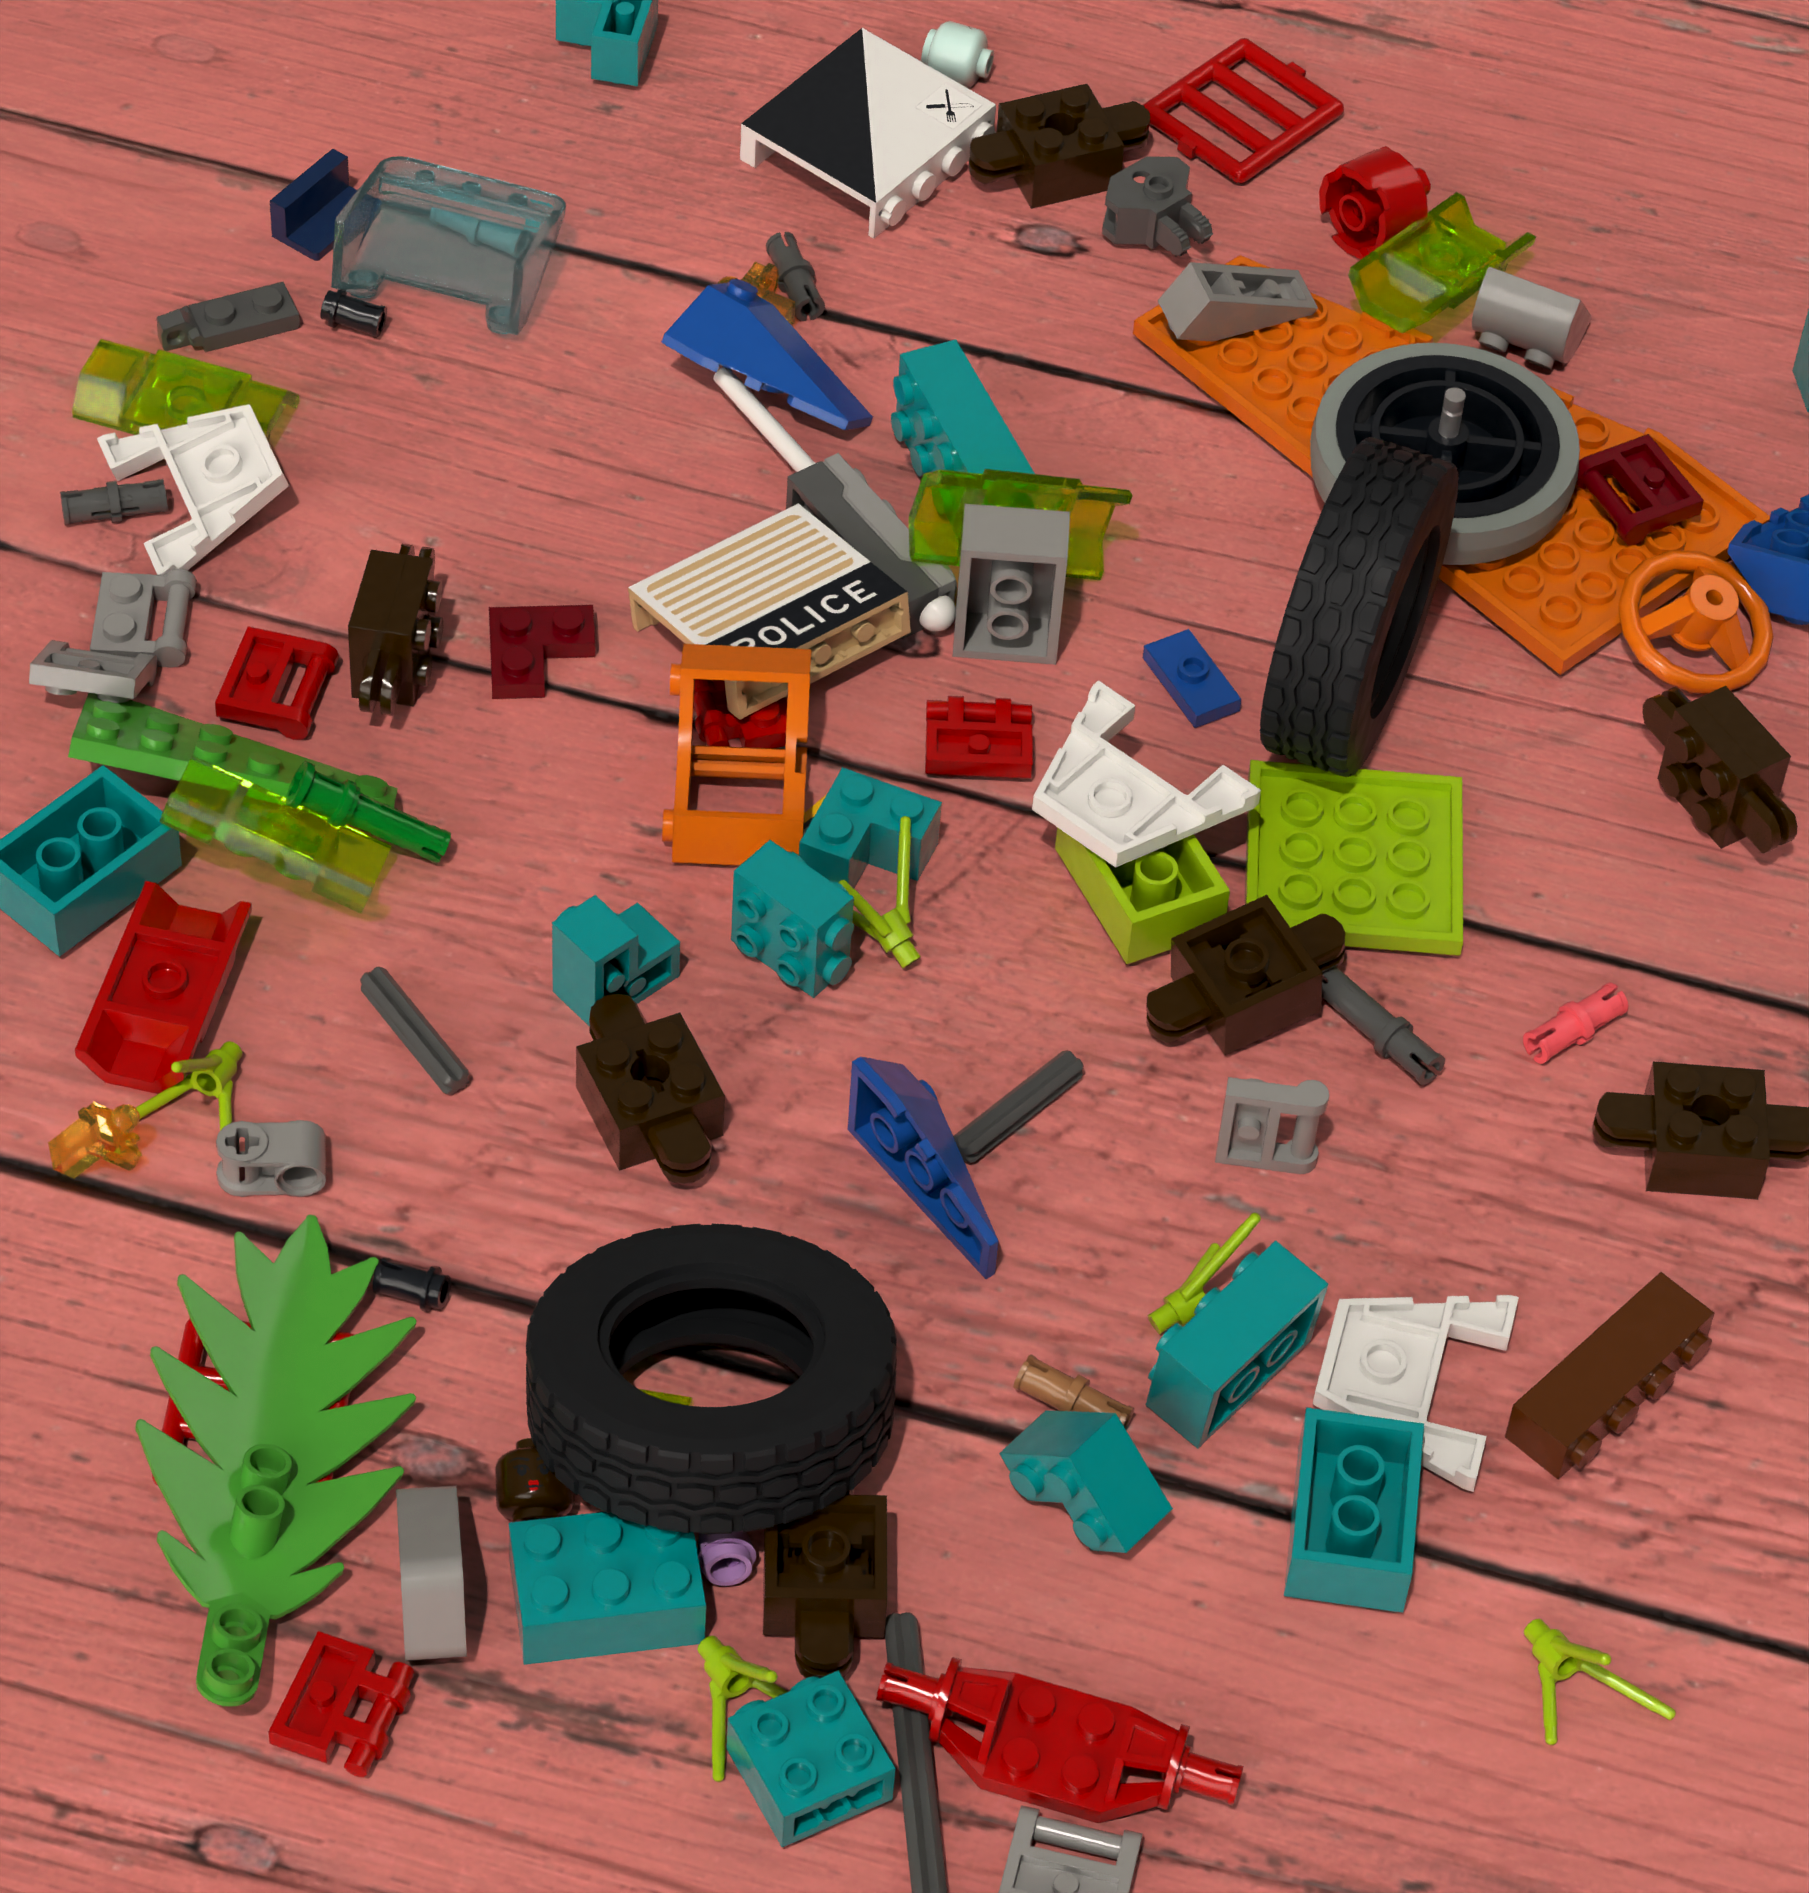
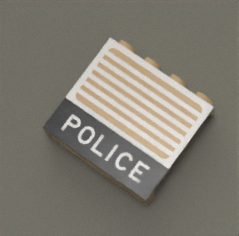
(777, 588)

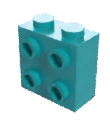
(792, 919)
(810, 1757)

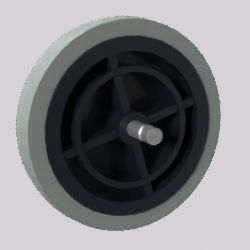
(1470, 408)

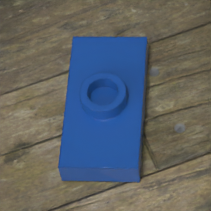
(1191, 678)

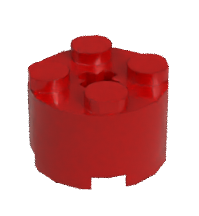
(1373, 199)

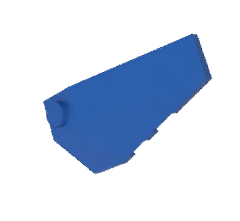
(749, 335)
(1777, 561)
(912, 1142)

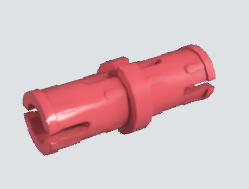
(1575, 1023)

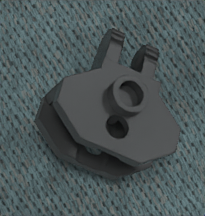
(1154, 210)

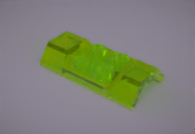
(1430, 266)
(138, 389)
(941, 500)
(261, 825)

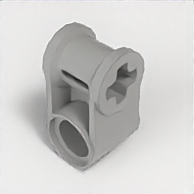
(276, 1158)

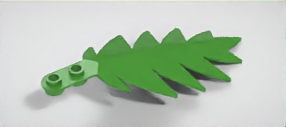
(270, 1438)

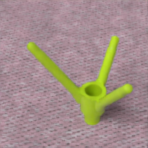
(892, 927)
(209, 1076)
(1181, 1303)
(1562, 1659)
(730, 1678)

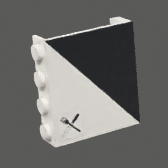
(872, 126)

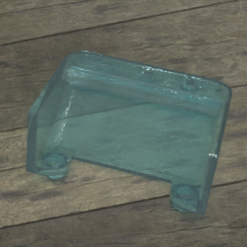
(448, 237)

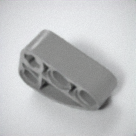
(431, 1573)

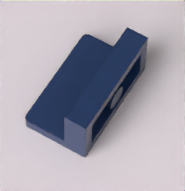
(307, 208)

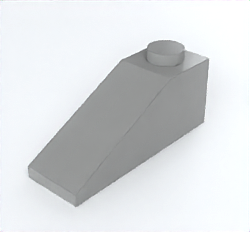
(1231, 300)

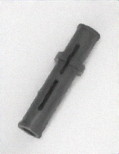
(1391, 1035)

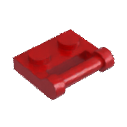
(260, 674)

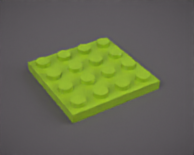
(1362, 849)

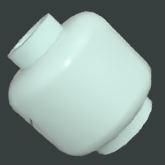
(958, 52)

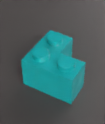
(615, 30)
(862, 827)
(610, 954)
(1093, 1471)

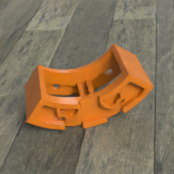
(736, 836)

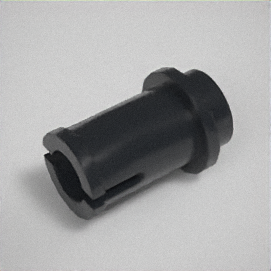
(353, 313)
(412, 1283)

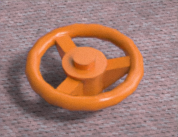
(1697, 621)

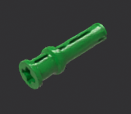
(346, 805)

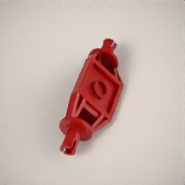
(1056, 1742)

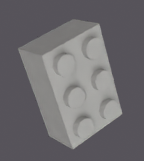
(1011, 583)

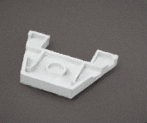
(220, 470)
(1118, 803)
(1387, 1362)

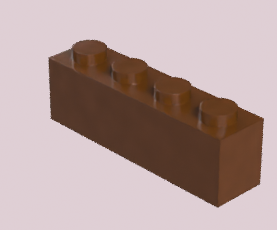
(1610, 1376)

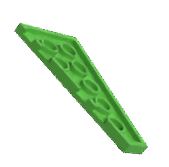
(162, 743)

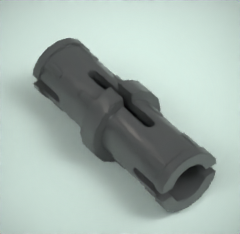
(795, 276)
(114, 501)

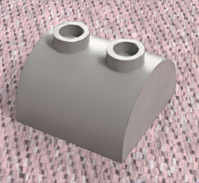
(1528, 317)

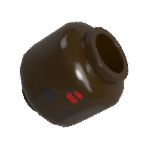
(528, 1487)

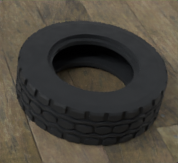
(1358, 606)
(710, 1464)

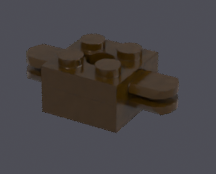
(1059, 144)
(394, 628)
(1722, 767)
(1239, 950)
(649, 1090)
(1697, 1154)
(828, 1581)

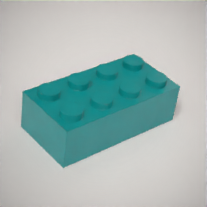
(950, 416)

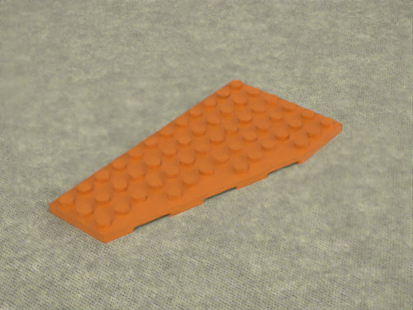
(1549, 597)

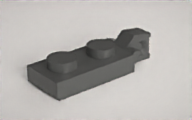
(230, 319)

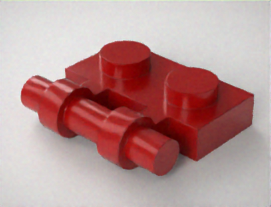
(758, 730)
(978, 738)
(323, 1696)

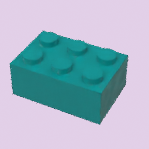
(84, 859)
(1235, 1342)
(1354, 1510)
(603, 1587)

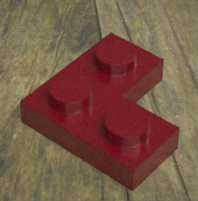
(527, 636)

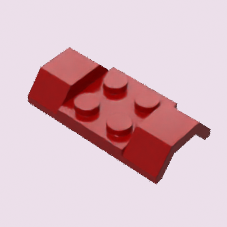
(160, 990)

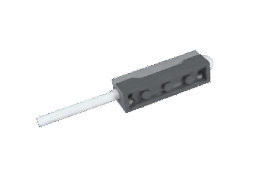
(855, 513)

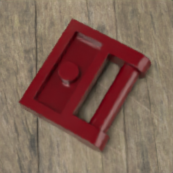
(1649, 480)

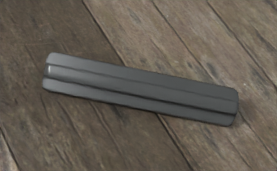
(414, 1030)
(1018, 1106)

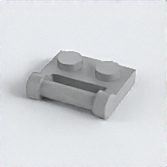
(127, 609)
(107, 675)
(1252, 1123)
(1047, 1871)

